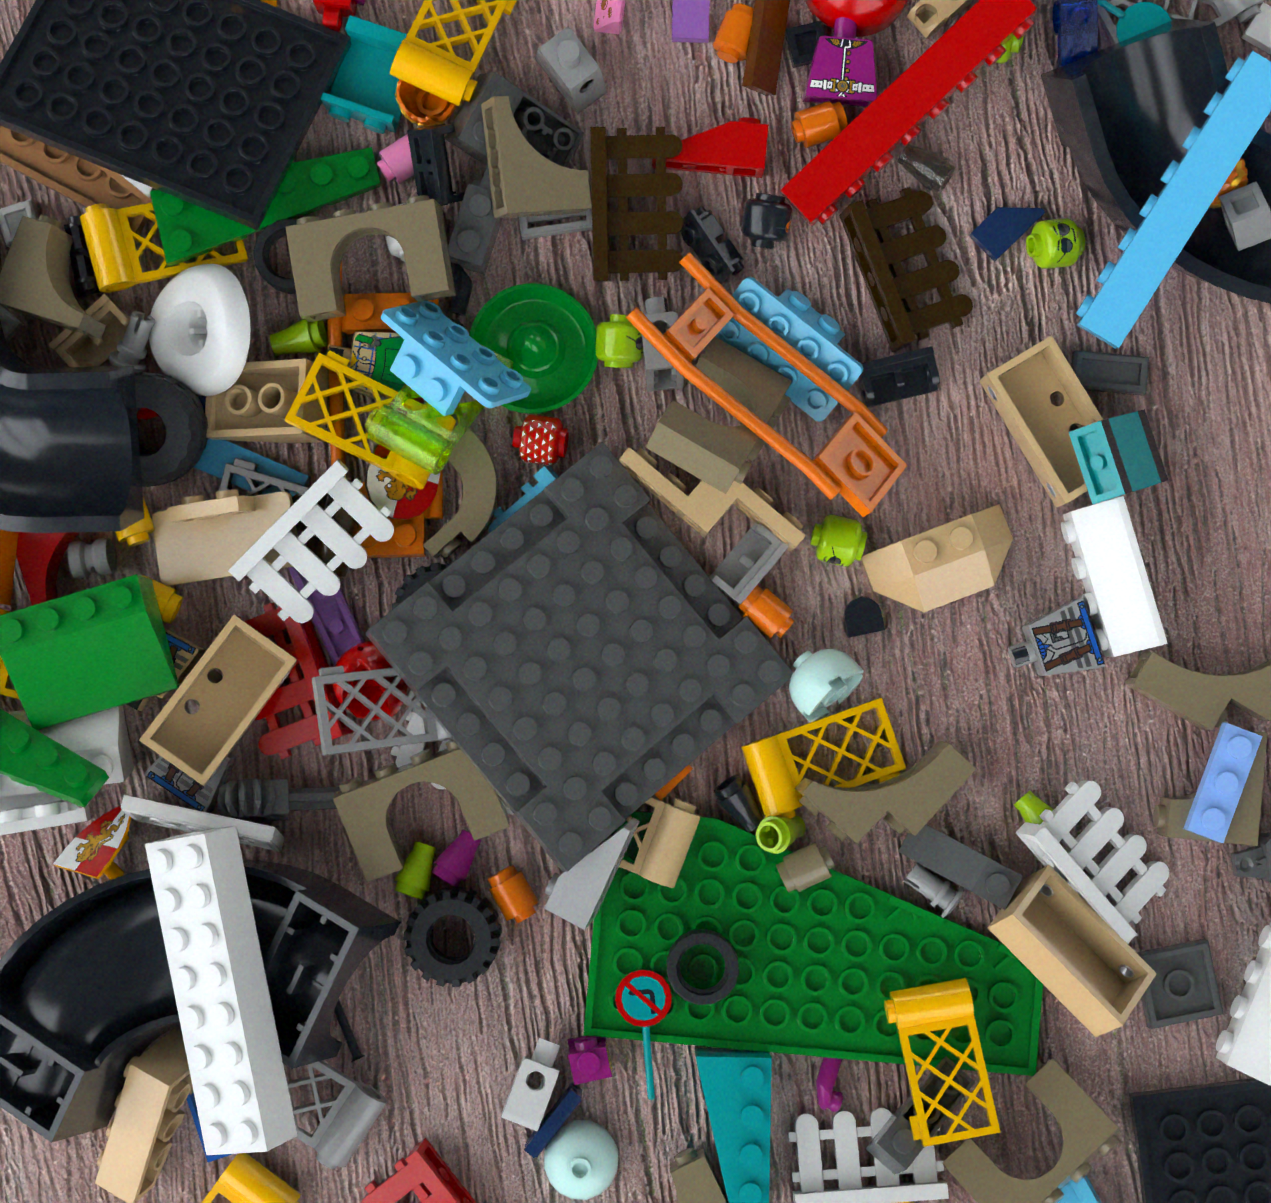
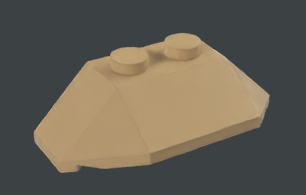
(942, 561)

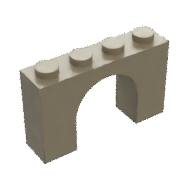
(319, 246)
(713, 450)
(366, 805)
(1084, 1132)

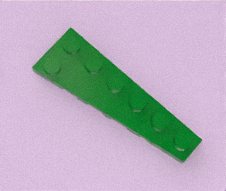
(307, 187)
(45, 764)

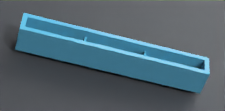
(1181, 203)

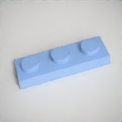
(1222, 782)

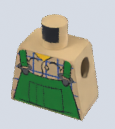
(373, 356)

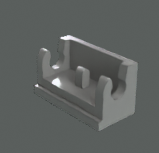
(748, 563)

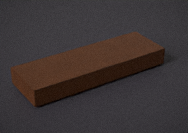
(765, 46)

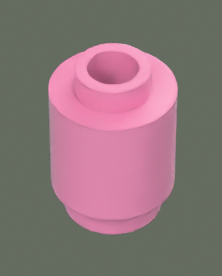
(396, 161)

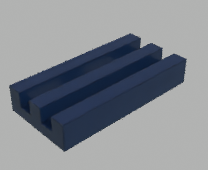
(553, 1120)

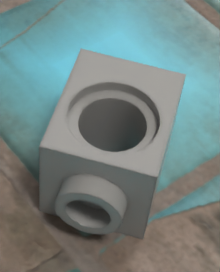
(1246, 215)

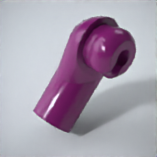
(825, 1084)

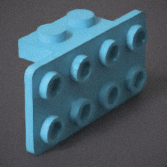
(805, 330)
(444, 361)

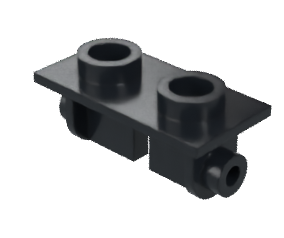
(700, 234)
(80, 259)

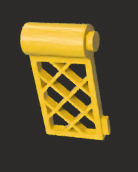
(441, 70)
(115, 254)
(394, 464)
(776, 773)
(936, 1009)
(251, 1182)

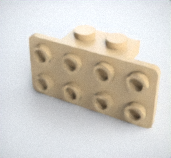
(209, 536)

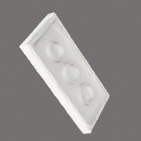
(195, 821)

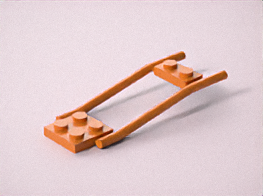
(364, 315)
(853, 459)

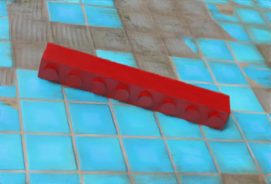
(905, 104)

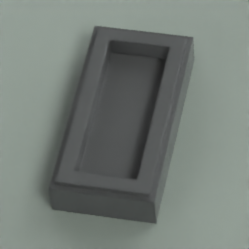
(1111, 372)

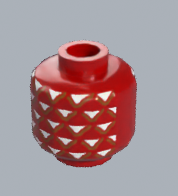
(541, 439)

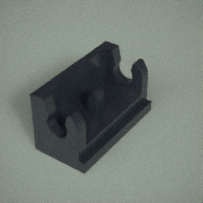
(432, 163)
(899, 377)

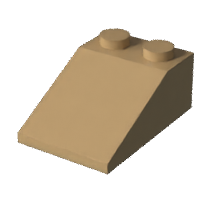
(260, 401)

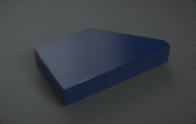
(1004, 228)

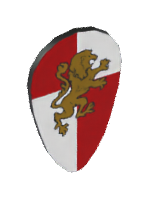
(400, 498)

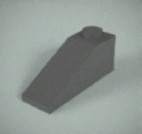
(961, 865)

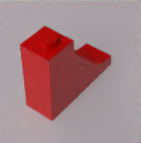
(39, 562)

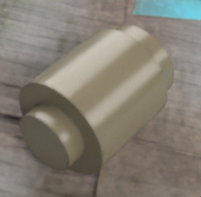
(805, 867)

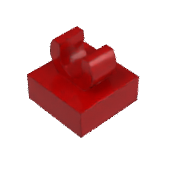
(334, 11)

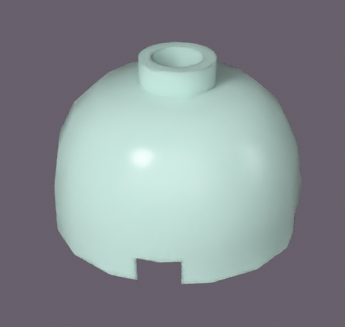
(822, 680)
(581, 1159)

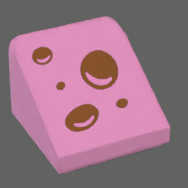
(609, 16)

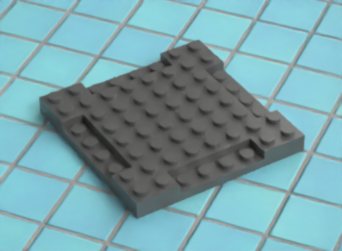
(579, 656)

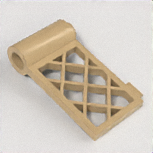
(664, 842)

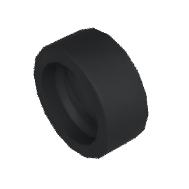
(261, 256)
(693, 994)

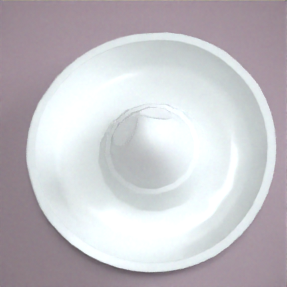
(201, 329)

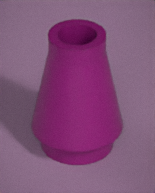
(456, 859)

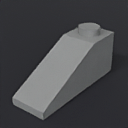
(582, 889)

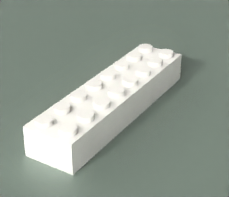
(221, 991)

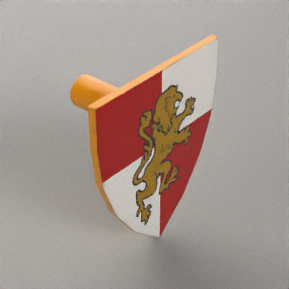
(97, 846)

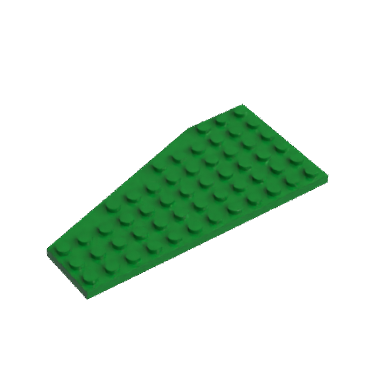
(807, 961)

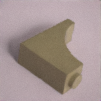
(523, 179)
(37, 277)
(1244, 828)
(696, 1178)

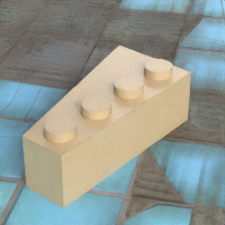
(145, 1119)

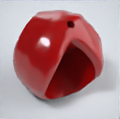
(365, 658)

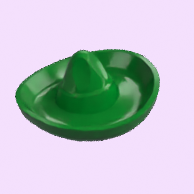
(546, 339)

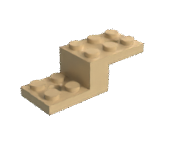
(707, 504)

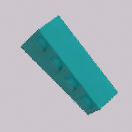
(739, 1112)

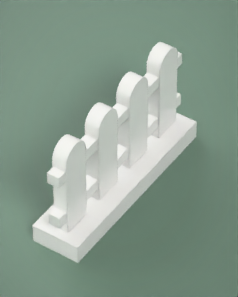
(306, 562)
(38, 812)
(1079, 852)
(848, 1169)

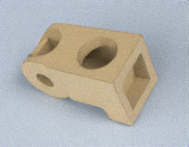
(931, 15)

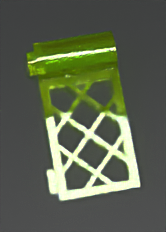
(416, 437)

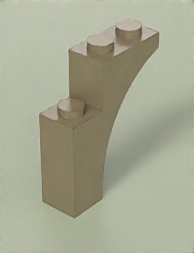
(1201, 696)
(906, 799)

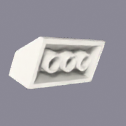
(1113, 577)
(96, 737)
(1248, 1036)

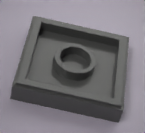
(1183, 986)

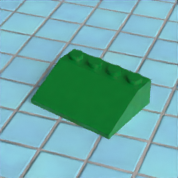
(87, 651)

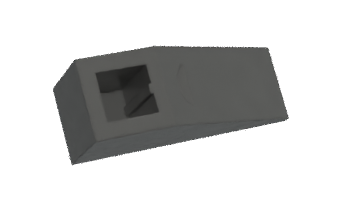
(895, 1141)

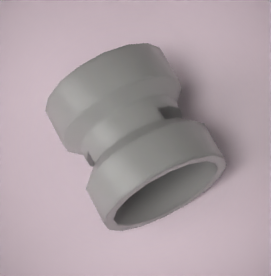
(90, 557)

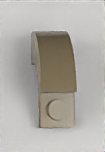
(479, 497)

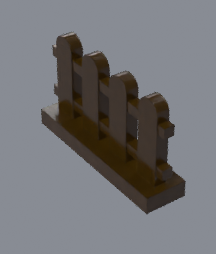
(633, 185)
(888, 291)

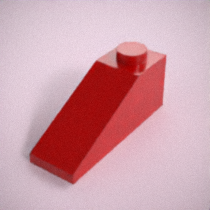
(725, 150)

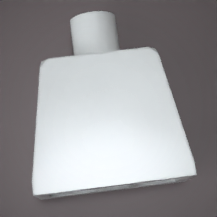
(528, 1104)

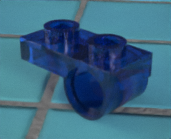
(1076, 29)

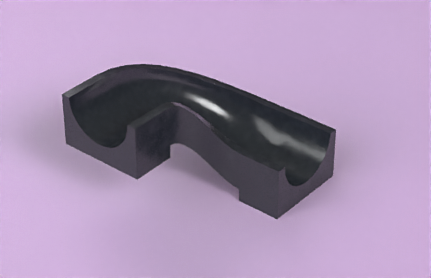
(1127, 122)
(68, 447)
(98, 987)

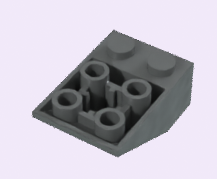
(540, 126)

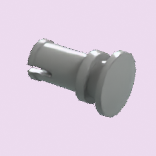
(132, 346)
(934, 889)

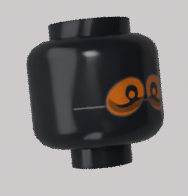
(766, 220)

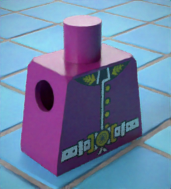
(842, 68)

